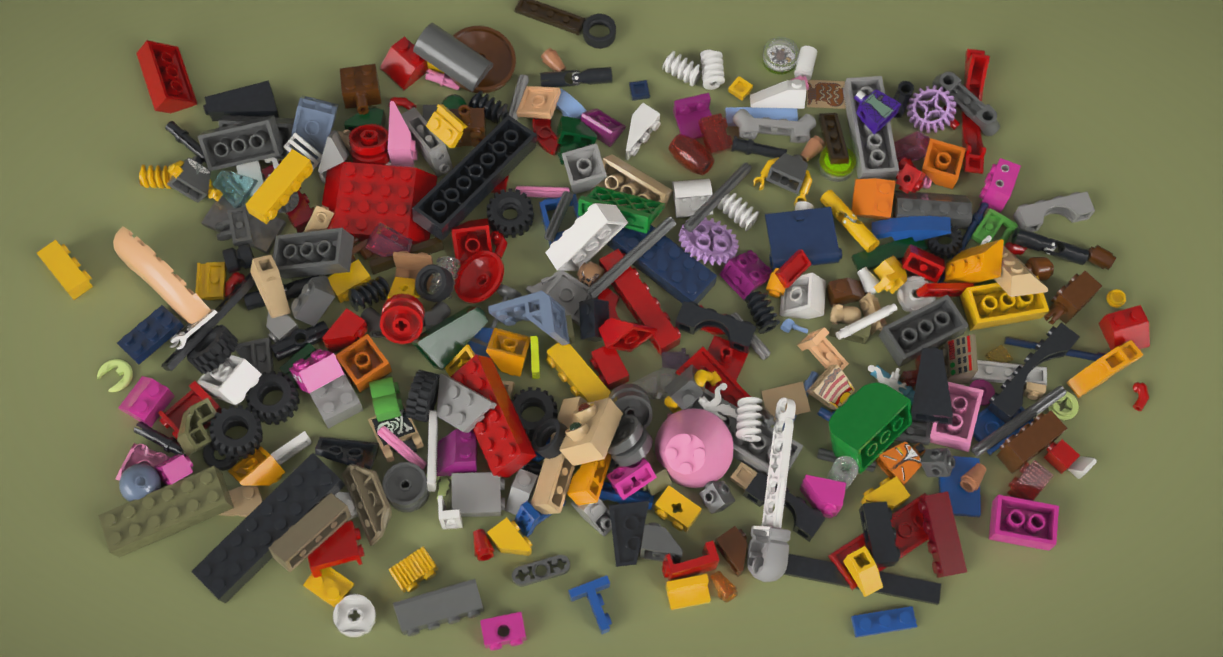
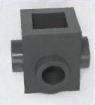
(938, 462)
(716, 496)

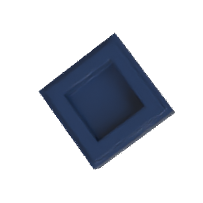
(639, 90)

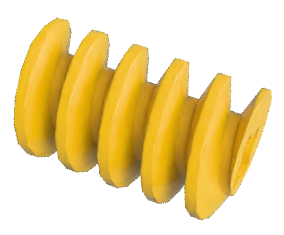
(154, 178)

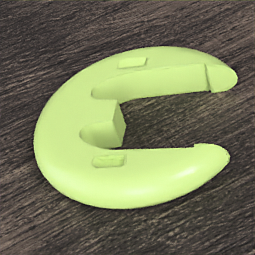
(123, 368)

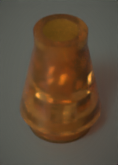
(724, 588)

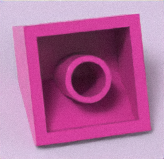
(147, 400)
(824, 494)

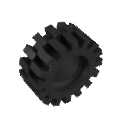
(948, 249)

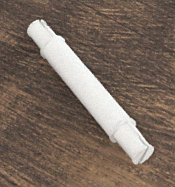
(866, 321)

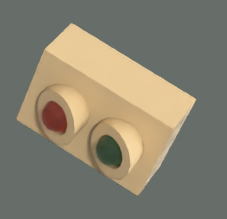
(591, 431)

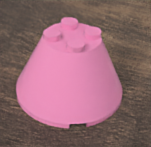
(694, 447)

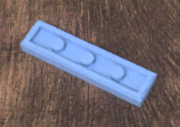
(773, 113)

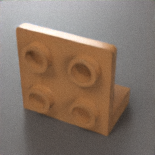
(410, 264)

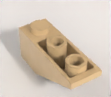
(270, 285)

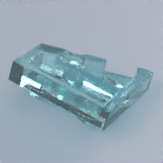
(234, 187)

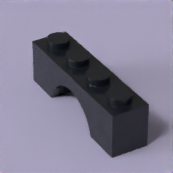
(693, 318)
(806, 519)

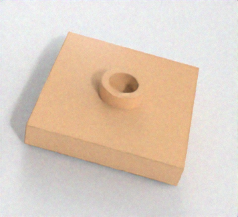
(538, 102)

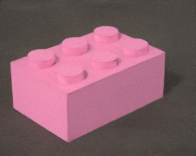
(965, 409)

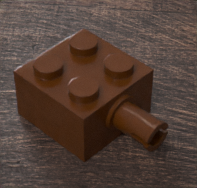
(360, 87)
(475, 122)
(1072, 298)

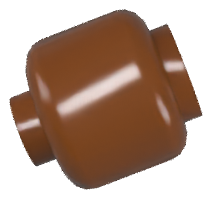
(1040, 267)

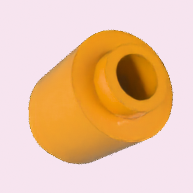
(774, 286)

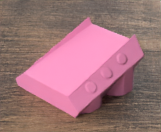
(141, 455)

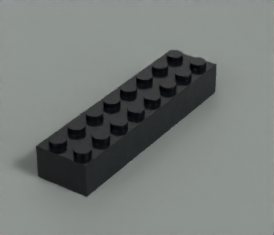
(474, 177)
(247, 546)

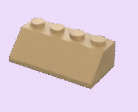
(629, 180)
(1017, 278)

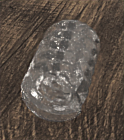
(448, 263)
(843, 470)

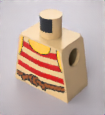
(832, 387)

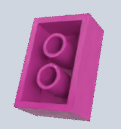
(1024, 522)

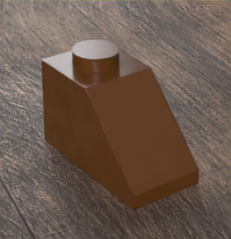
(844, 291)
(733, 548)

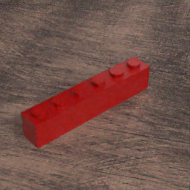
(642, 305)

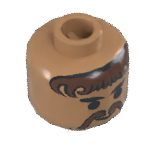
(590, 273)

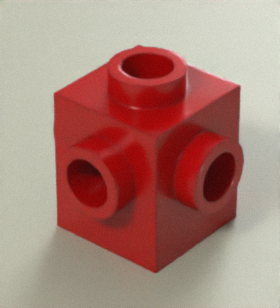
(914, 175)

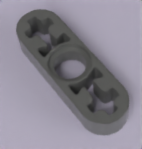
(525, 570)

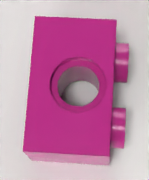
(174, 469)
(491, 627)

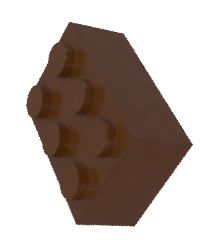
(1030, 440)

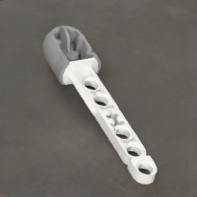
(769, 547)

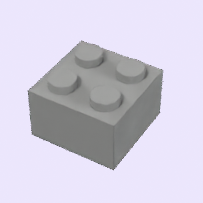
(336, 401)

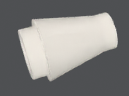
(868, 280)

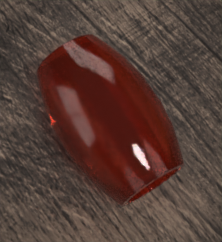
(691, 154)

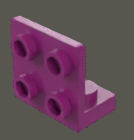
(689, 112)
(745, 273)

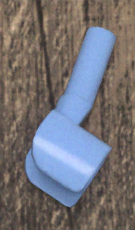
(789, 324)

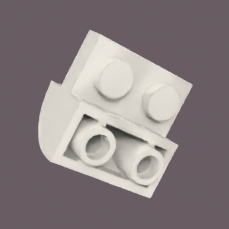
(690, 196)

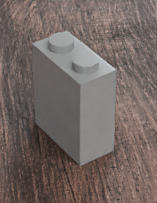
(477, 494)

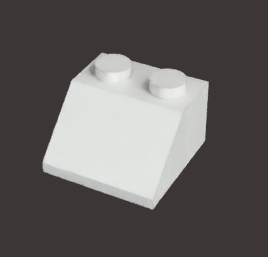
(804, 298)

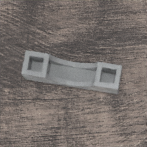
(1074, 207)

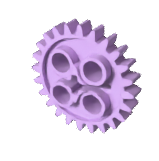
(708, 233)

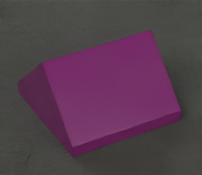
(603, 125)

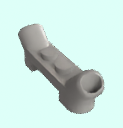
(797, 130)

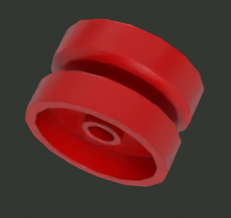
(369, 144)
(402, 318)

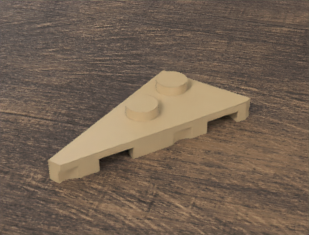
(244, 500)

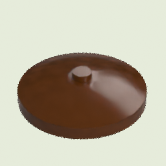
(496, 49)

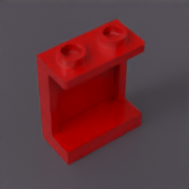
(173, 416)
(337, 549)
(693, 567)

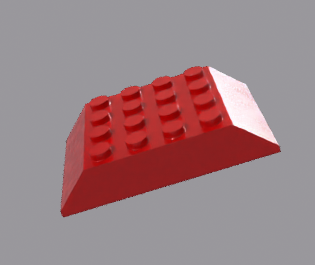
(376, 193)

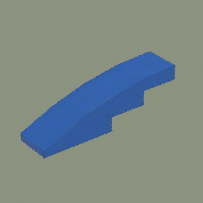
(913, 226)

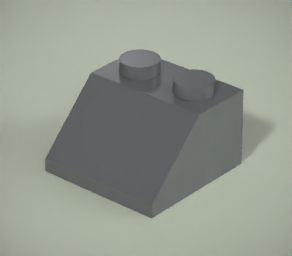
(313, 300)
(658, 543)

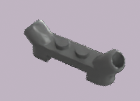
(968, 103)
(435, 315)

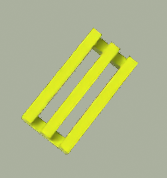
(535, 357)

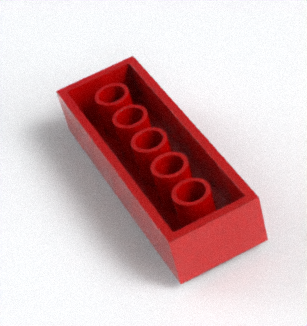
(501, 430)

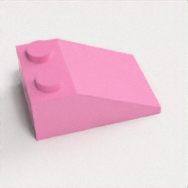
(400, 143)

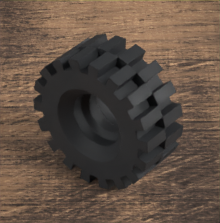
(507, 201)
(213, 349)
(422, 395)

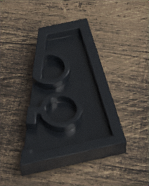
(348, 451)
(627, 530)

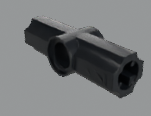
(290, 345)

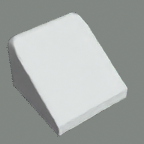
(1082, 466)

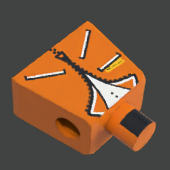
(901, 461)

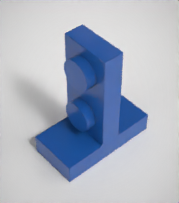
(529, 517)
(596, 601)

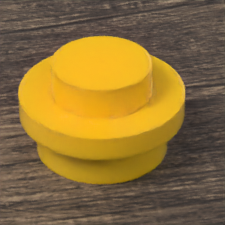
(1116, 298)

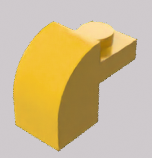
(891, 275)

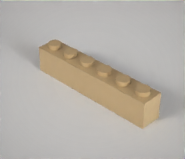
(557, 471)

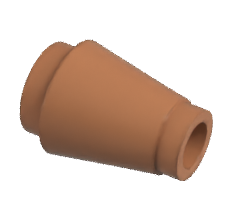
(552, 60)
(812, 148)
(972, 479)

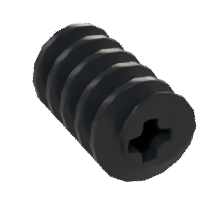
(491, 110)
(368, 292)
(761, 312)

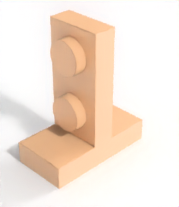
(822, 349)

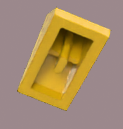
(459, 360)

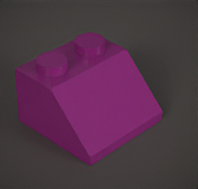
(457, 453)

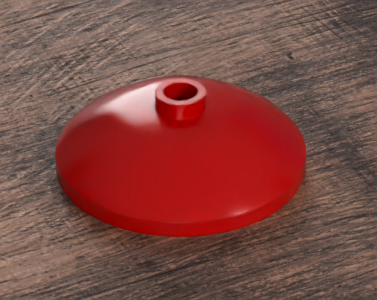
(479, 277)

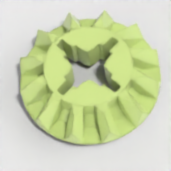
(1070, 403)

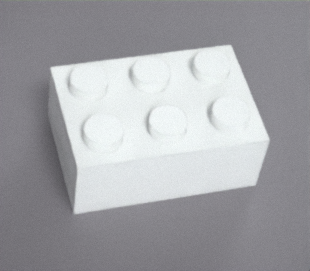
(230, 380)

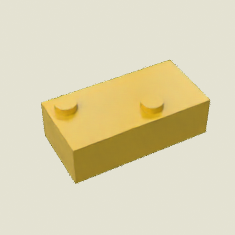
(992, 306)

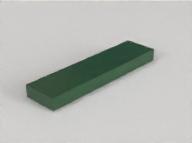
(879, 254)

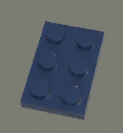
(150, 334)

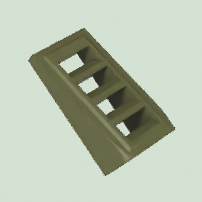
(860, 336)

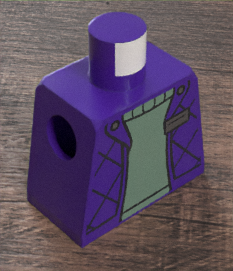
(876, 109)

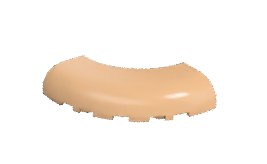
(159, 276)

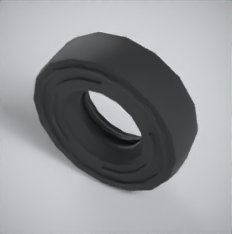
(222, 465)

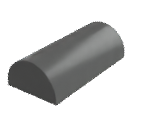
(452, 56)

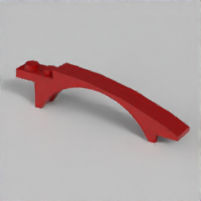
(975, 73)

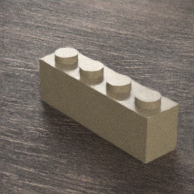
(310, 532)

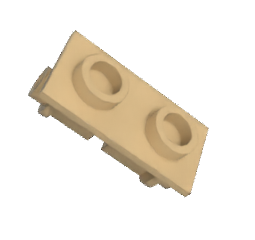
(320, 219)
(869, 305)

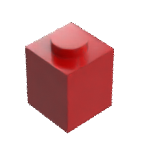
(1061, 455)

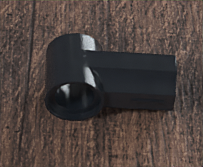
(903, 98)

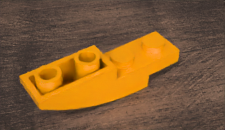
(1104, 368)

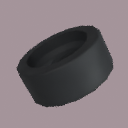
(599, 42)
(422, 279)
(542, 435)

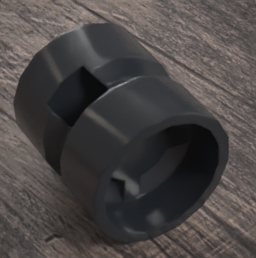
(238, 258)

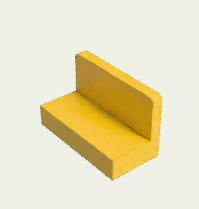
(688, 591)

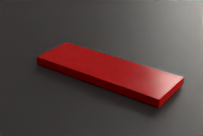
(909, 536)

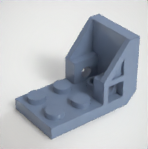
(313, 123)
(539, 309)

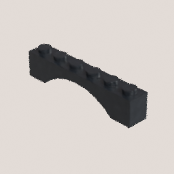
(1011, 398)

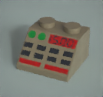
(960, 359)

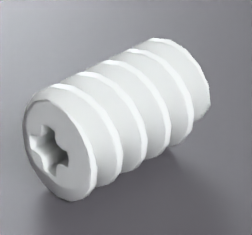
(682, 69)
(712, 69)
(738, 211)
(747, 418)

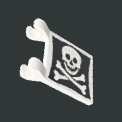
(188, 330)

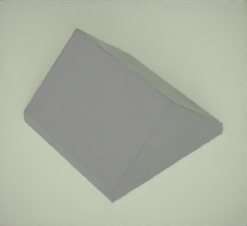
(334, 152)

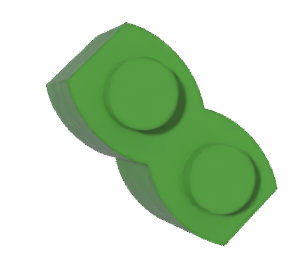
(385, 398)

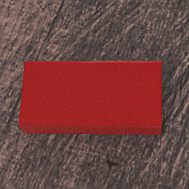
(793, 268)

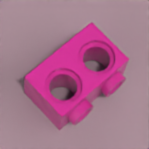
(631, 478)

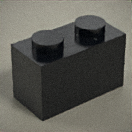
(592, 316)

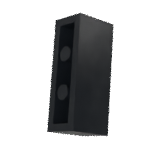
(879, 533)

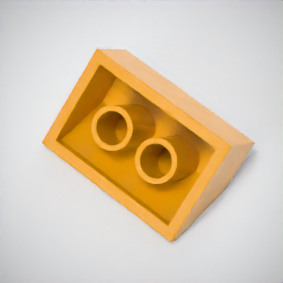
(976, 264)

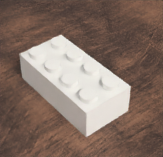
(586, 237)

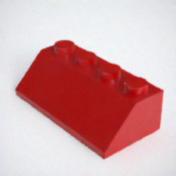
(166, 77)

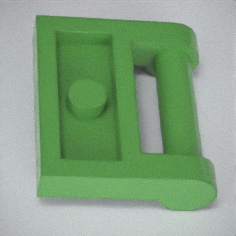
(991, 224)

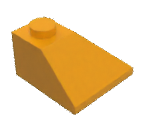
(508, 351)
(257, 469)

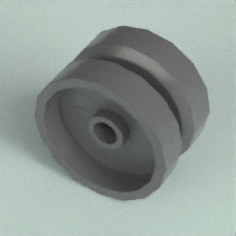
(633, 401)
(630, 442)
(409, 476)

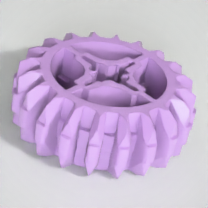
(936, 95)

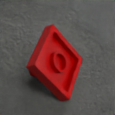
(728, 358)

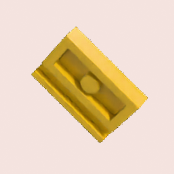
(446, 126)
(211, 280)
(330, 586)

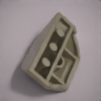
(368, 500)

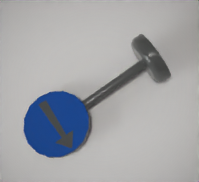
(481, 339)

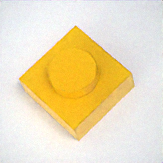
(740, 88)

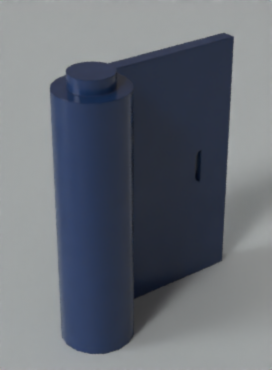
(813, 235)

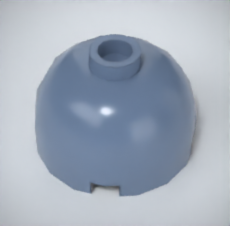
(139, 481)

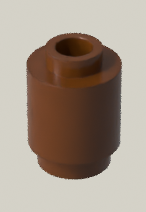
(1101, 257)

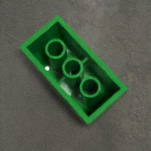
(869, 423)

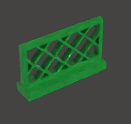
(637, 219)

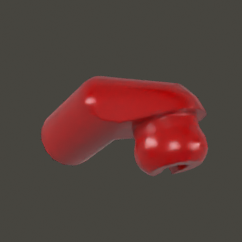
(402, 101)
(1143, 395)

